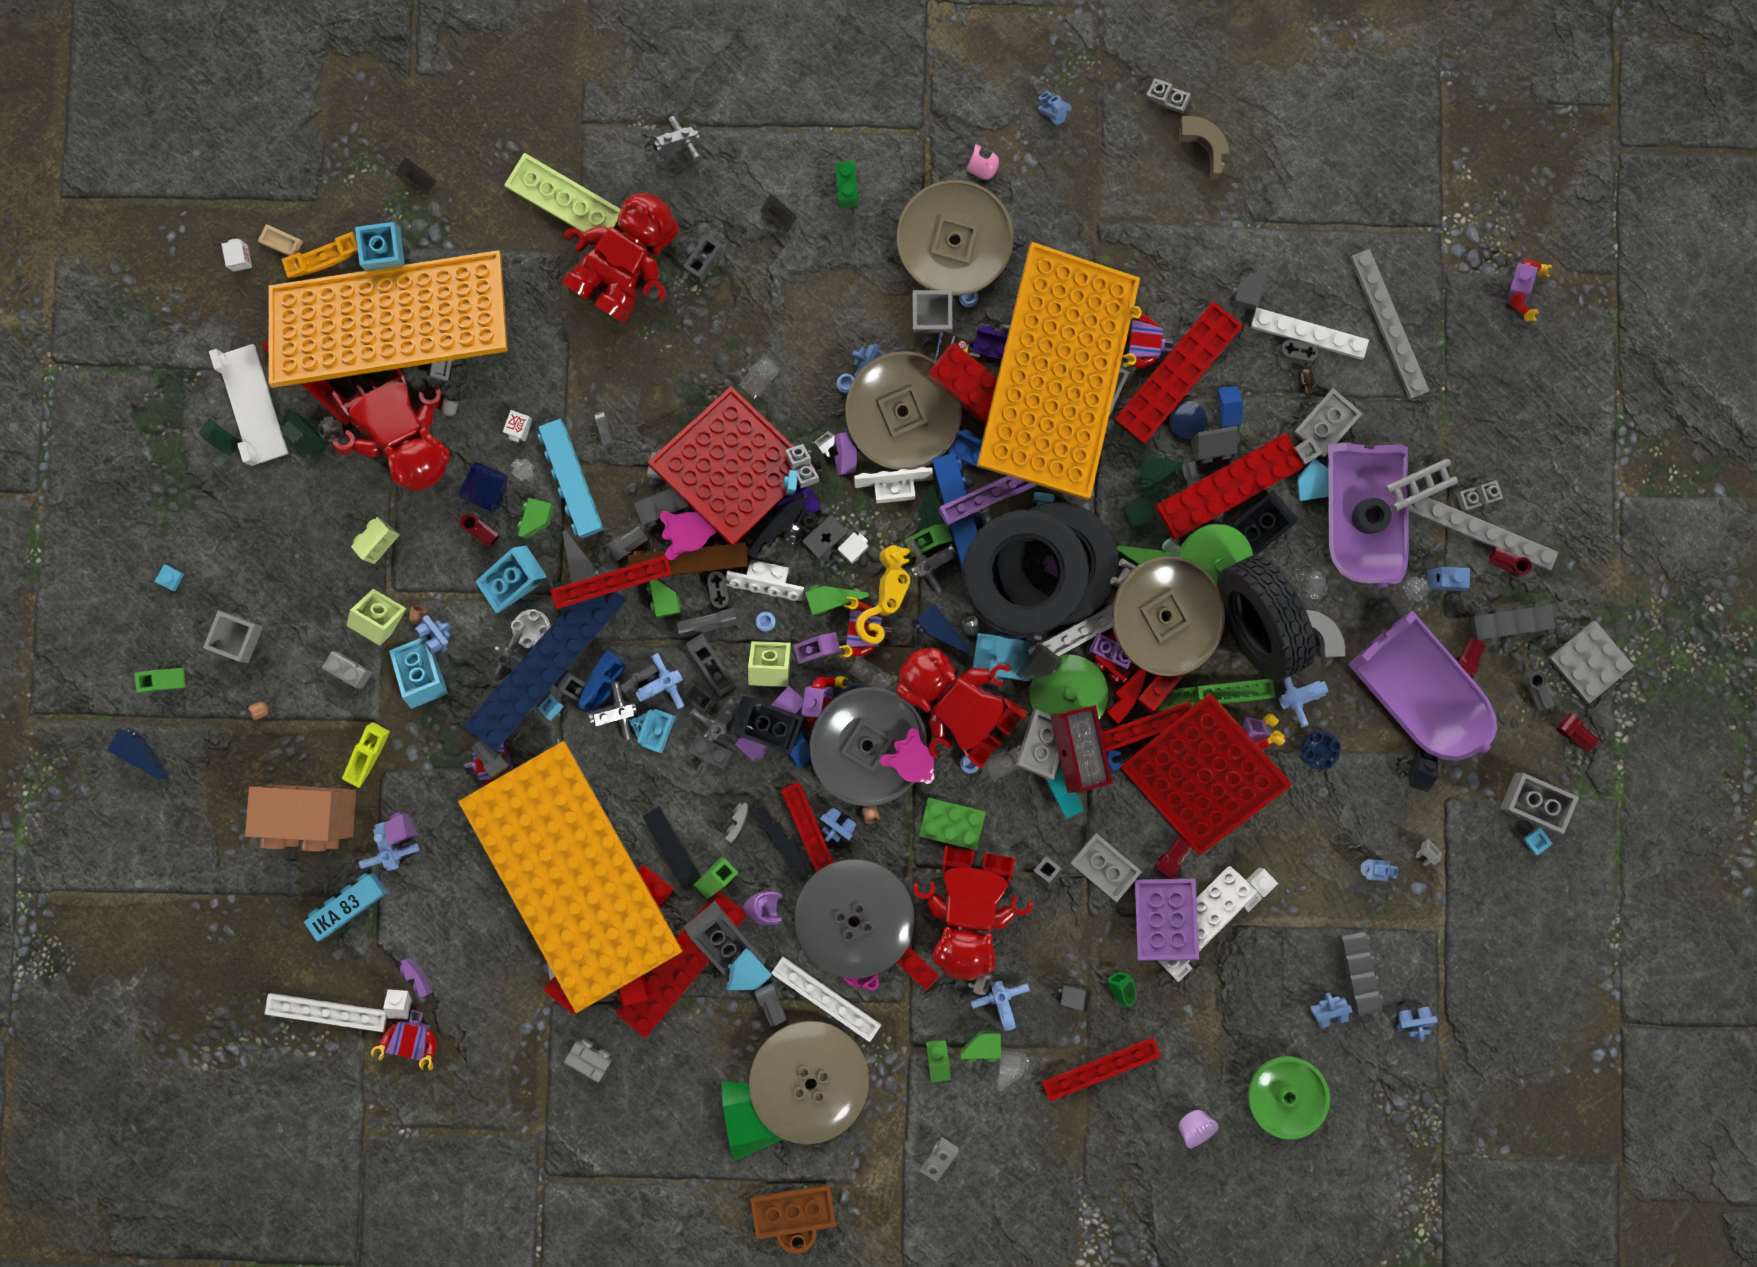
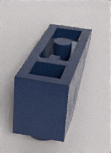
(937, 627)
(137, 752)

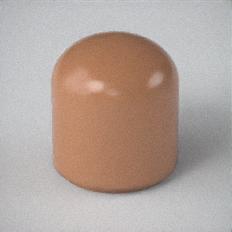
(416, 614)
(258, 710)
(870, 814)

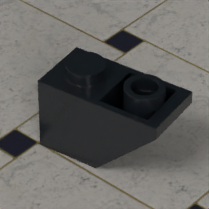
(1423, 770)

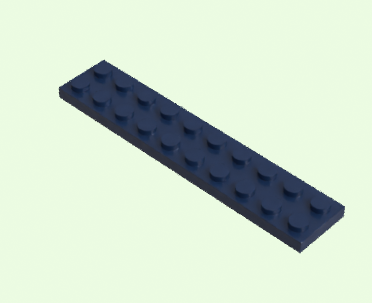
(541, 668)

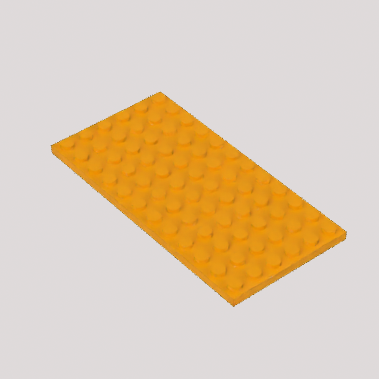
(386, 319)
(1058, 371)
(570, 876)

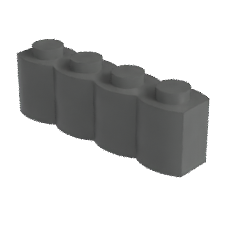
(651, 507)
(1512, 622)
(1360, 972)

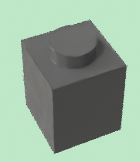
(1046, 873)

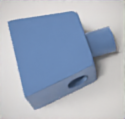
(1450, 578)

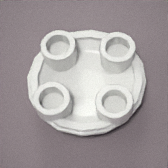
(532, 625)

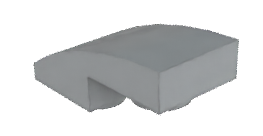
(1167, 96)
(801, 462)
(1479, 495)
(740, 816)

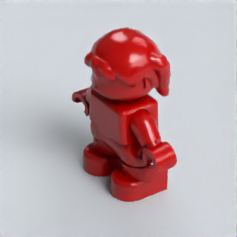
(619, 255)
(395, 432)
(961, 705)
(971, 908)

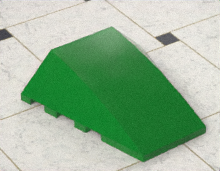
(743, 1125)

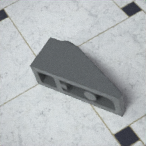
(579, 563)
(710, 664)

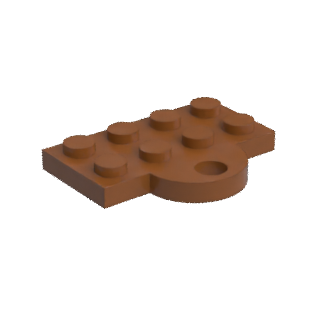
(793, 1215)

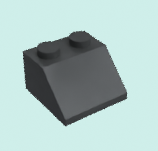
(1215, 444)

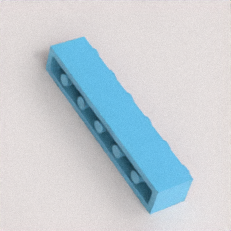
(571, 479)

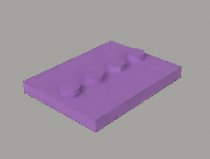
(1166, 919)

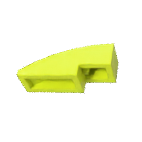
(365, 754)

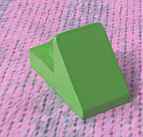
(938, 1060)

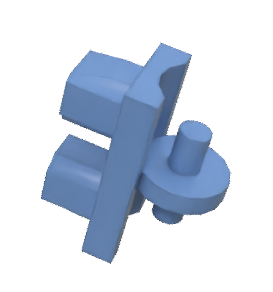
(1053, 107)
(872, 353)
(437, 632)
(845, 830)
(1378, 870)
(1331, 1008)
(1425, 1020)

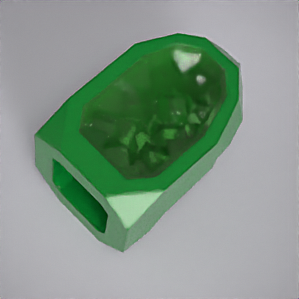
(1123, 989)

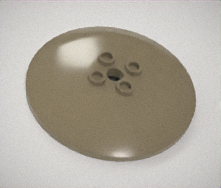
(960, 211)
(873, 418)
(1193, 621)
(788, 1061)

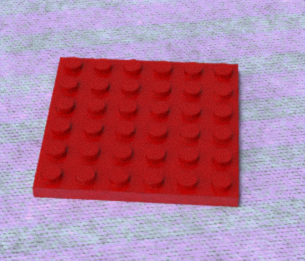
(727, 465)
(1205, 774)

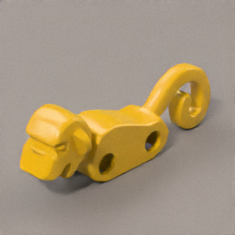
(889, 591)

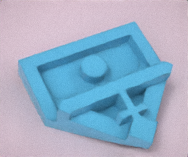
(1313, 481)
(653, 729)
(747, 973)

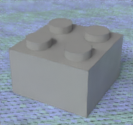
(931, 312)
(233, 637)

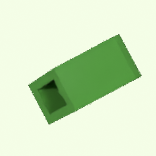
(536, 517)
(664, 600)
(159, 680)
(716, 878)
(984, 1046)

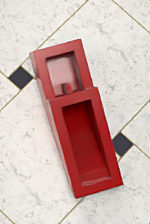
(1127, 696)

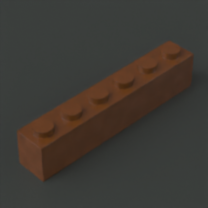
(705, 560)

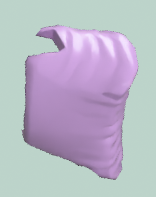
(1197, 1128)

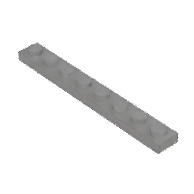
(1389, 324)
(1483, 532)

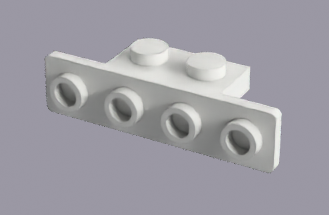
(894, 485)
(765, 579)

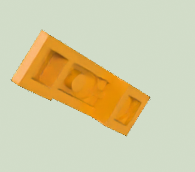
(321, 258)

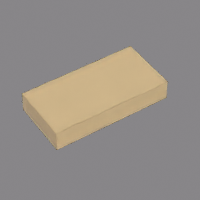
(279, 241)

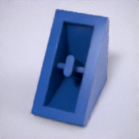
(1230, 406)
(801, 750)

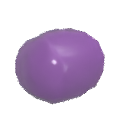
(762, 908)

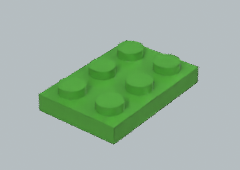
(952, 823)

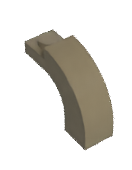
(1210, 137)

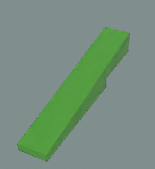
(1222, 692)

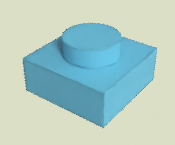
(790, 483)
(1042, 498)
(169, 577)
(550, 707)
(1537, 841)

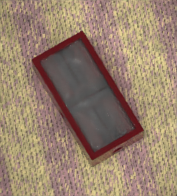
(1081, 749)

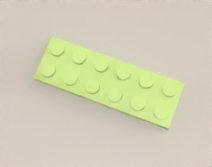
(560, 196)

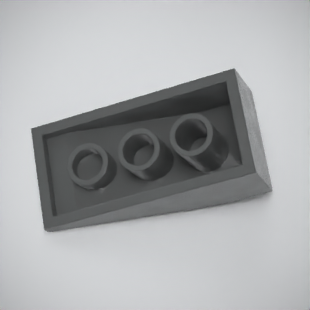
(719, 938)

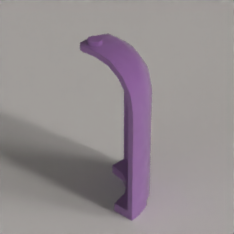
(1358, 475)
(1427, 691)

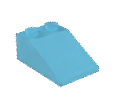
(511, 578)
(996, 649)
(417, 673)

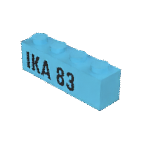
(346, 906)

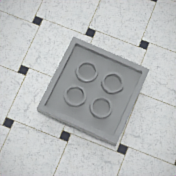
(1590, 662)

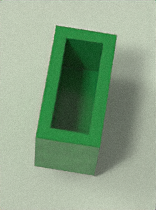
(846, 184)

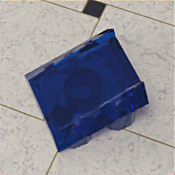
(484, 486)

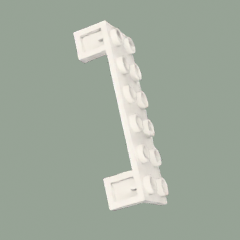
(251, 404)
(1215, 909)

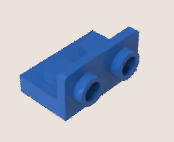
(967, 448)

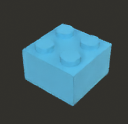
(379, 246)

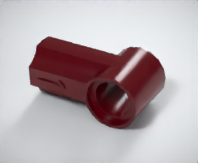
(480, 530)
(1508, 562)
(1471, 655)
(1573, 729)
(1170, 862)

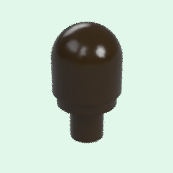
(1306, 380)

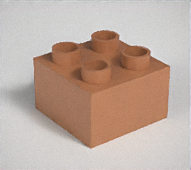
(295, 813)

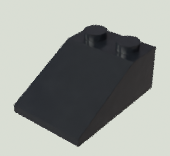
(1265, 522)
(766, 724)

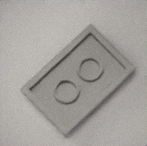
(1328, 421)
(1039, 747)
(1106, 867)

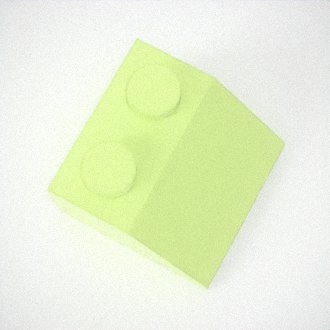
(374, 540)
(375, 616)
(769, 664)

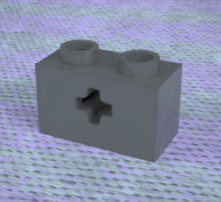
(703, 259)
(828, 527)

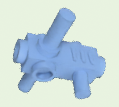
(666, 681)
(1296, 697)
(388, 855)
(1000, 997)

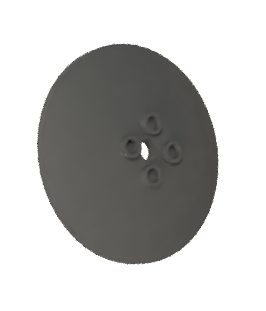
(838, 739)
(862, 891)

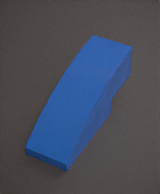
(599, 683)

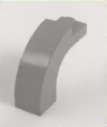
(1329, 635)

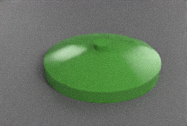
(1215, 548)
(1072, 686)
(1288, 1097)

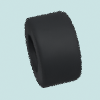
(1382, 509)

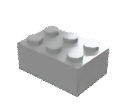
(1539, 803)

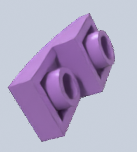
(847, 454)
(1109, 650)
(412, 970)

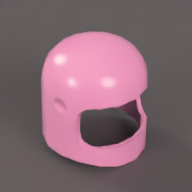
(983, 167)

